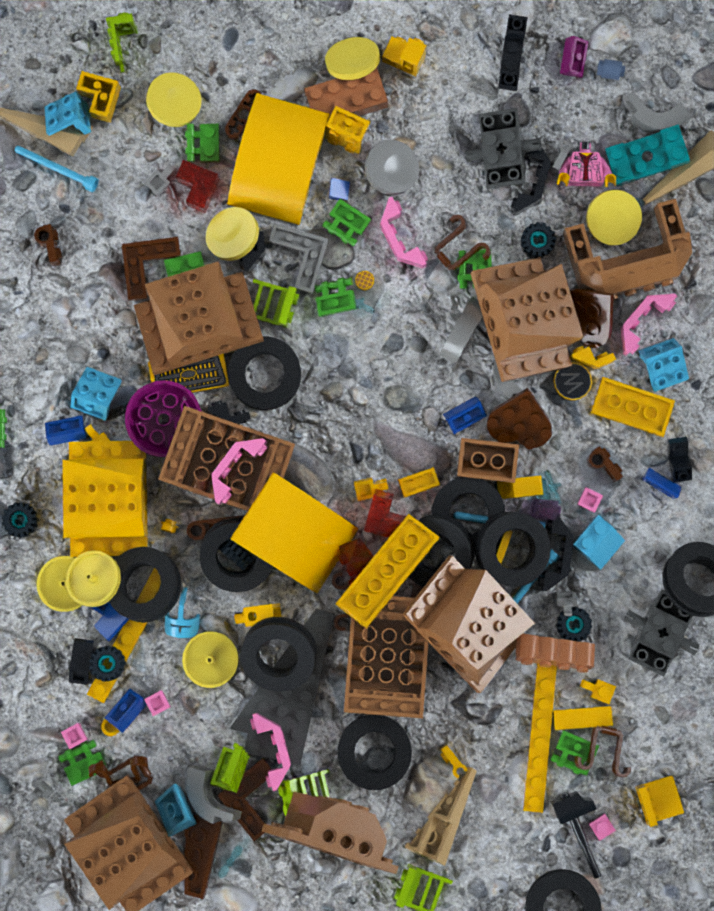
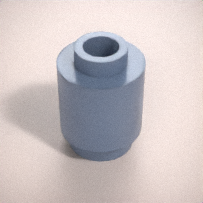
(610, 69)

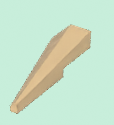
(66, 140)
(700, 163)
(439, 831)

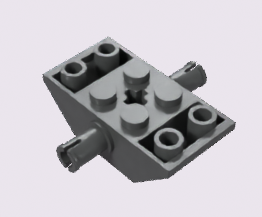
(500, 131)
(655, 651)

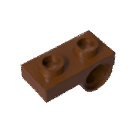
(53, 252)
(612, 470)

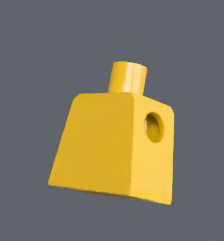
(262, 612)

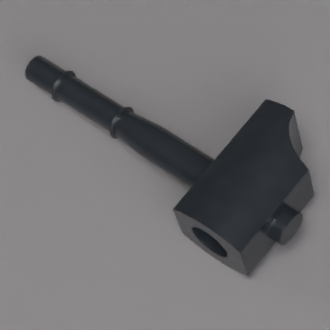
(570, 808)

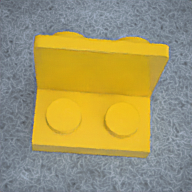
(346, 130)
(659, 800)

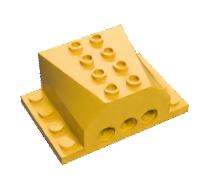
(105, 497)

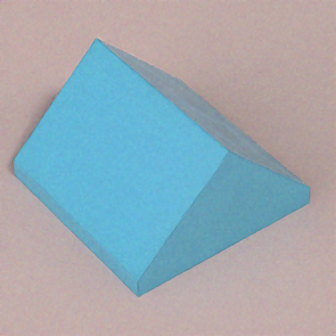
(175, 810)

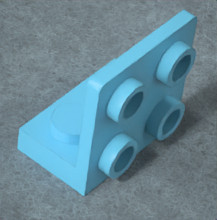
(67, 112)
(665, 364)
(94, 393)

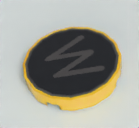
(572, 382)

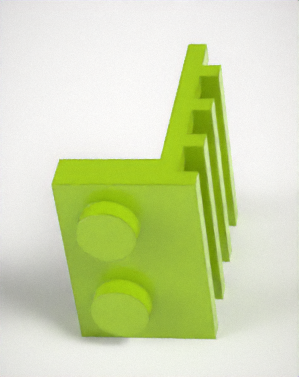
(119, 26)
(283, 313)
(230, 768)
(297, 784)
(410, 880)

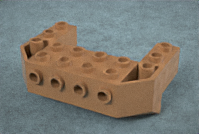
(637, 269)

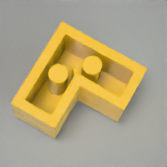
(405, 54)
(102, 91)

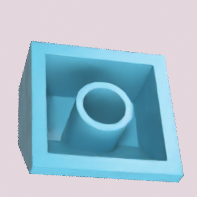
(598, 541)

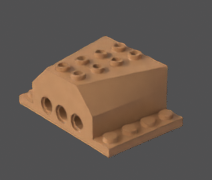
(196, 317)
(527, 317)
(202, 444)
(468, 621)
(386, 665)
(335, 829)
(125, 848)

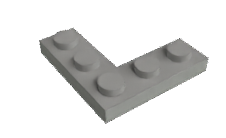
(312, 247)

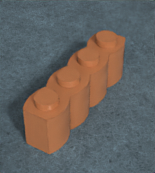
(555, 652)

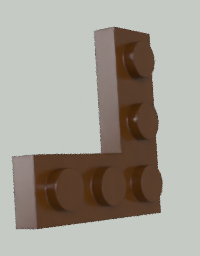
(136, 254)
(251, 780)

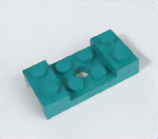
(667, 152)

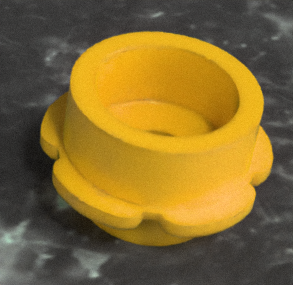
(169, 526)

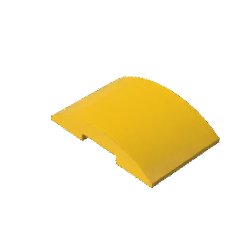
(277, 158)
(294, 533)

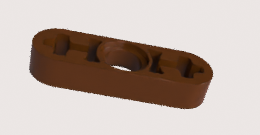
(231, 123)

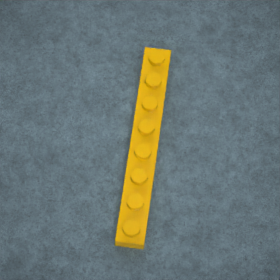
(126, 638)
(539, 739)

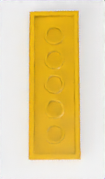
(387, 571)

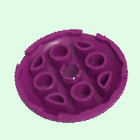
(145, 408)

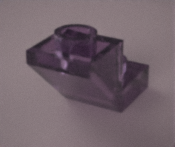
(545, 509)

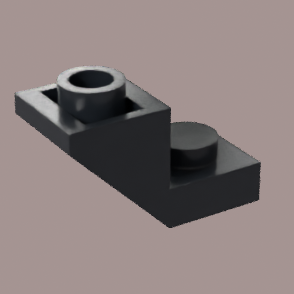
(250, 261)
(222, 411)
(679, 460)
(79, 665)

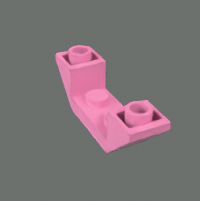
(413, 257)
(660, 302)
(253, 447)
(263, 724)

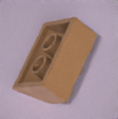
(487, 460)

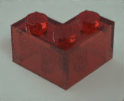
(202, 184)
(379, 519)
(355, 557)

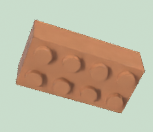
(356, 96)

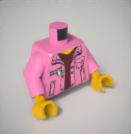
(585, 169)

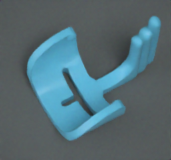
(186, 632)

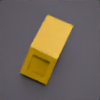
(586, 357)
(522, 487)

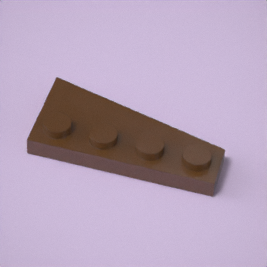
(200, 854)

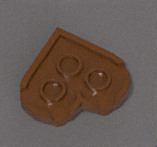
(594, 315)
(520, 420)

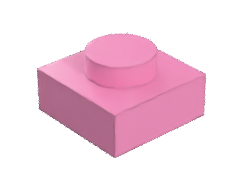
(589, 500)
(157, 703)
(74, 735)
(601, 826)

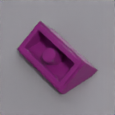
(574, 57)

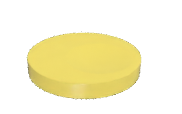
(352, 58)
(173, 99)
(613, 217)
(232, 233)
(93, 578)
(52, 585)
(210, 659)

